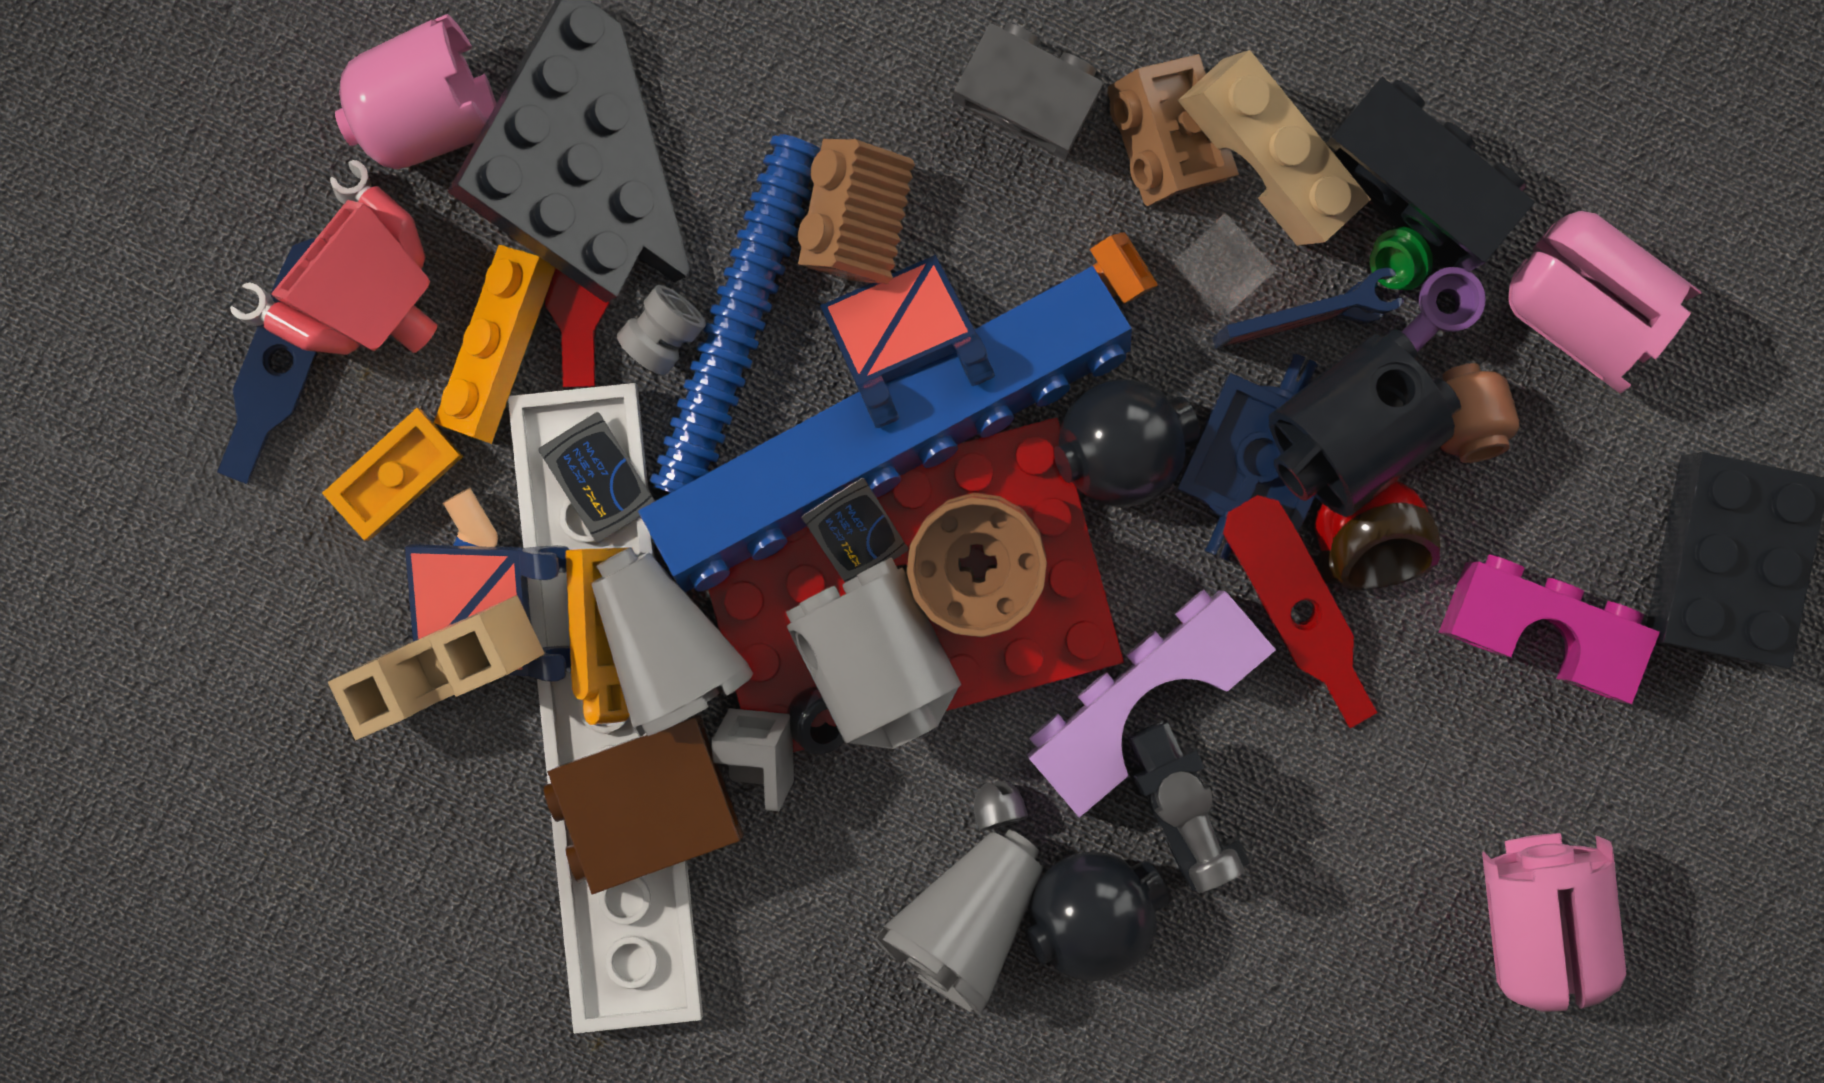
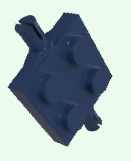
(1239, 451)

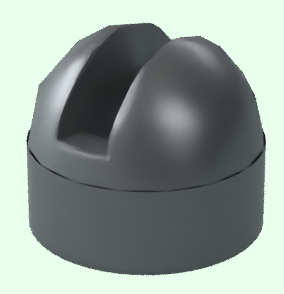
(998, 806)

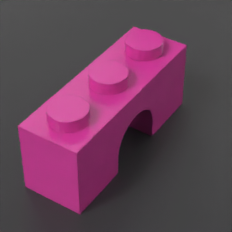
(1602, 647)

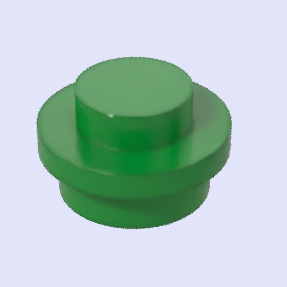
(1406, 254)

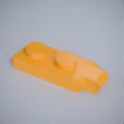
(591, 659)

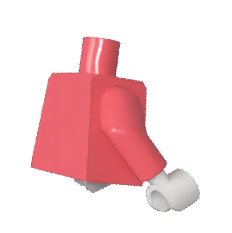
(352, 280)

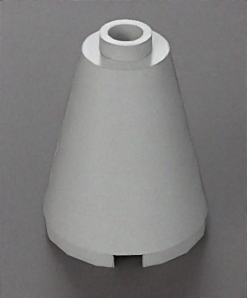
(662, 644)
(967, 920)

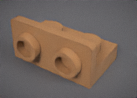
(1160, 137)

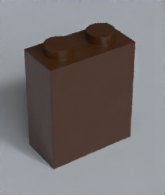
(642, 806)

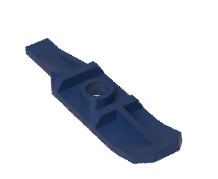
(261, 394)

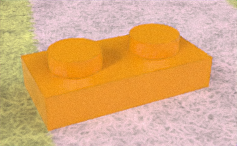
(392, 474)

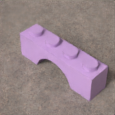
(1085, 751)

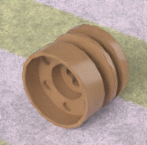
(950, 591)

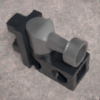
(1182, 808)

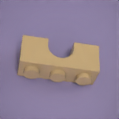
(1304, 180)
(436, 667)

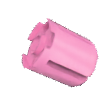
(1599, 296)
(1555, 922)

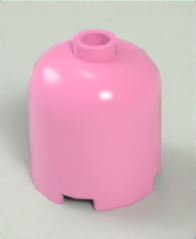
(414, 96)

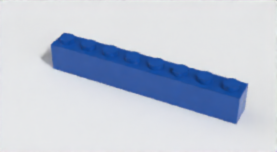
(763, 494)

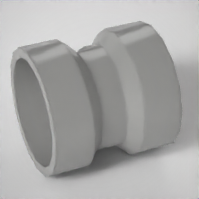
(661, 330)

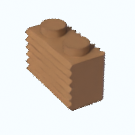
(855, 211)

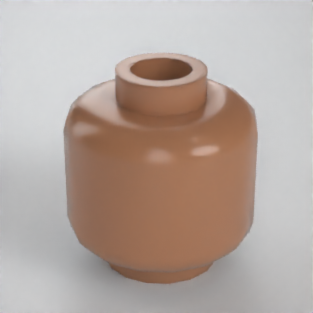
(1486, 414)

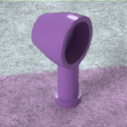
(1469, 301)

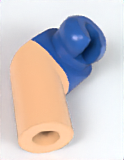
(470, 520)

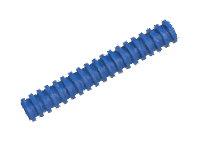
(738, 313)

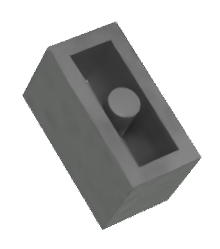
(1028, 88)

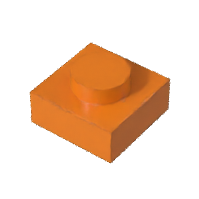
(1122, 268)

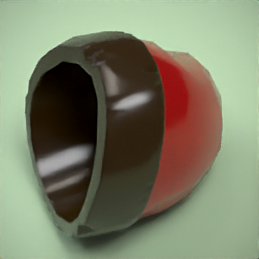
(1380, 543)

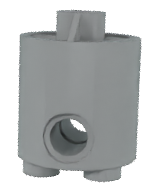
(875, 658)

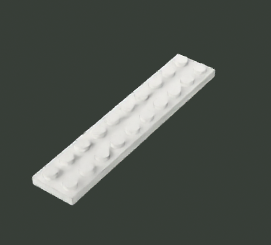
(634, 943)

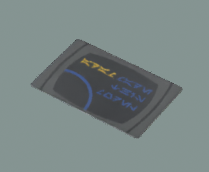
(596, 476)
(854, 530)

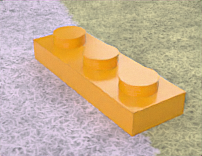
(495, 343)

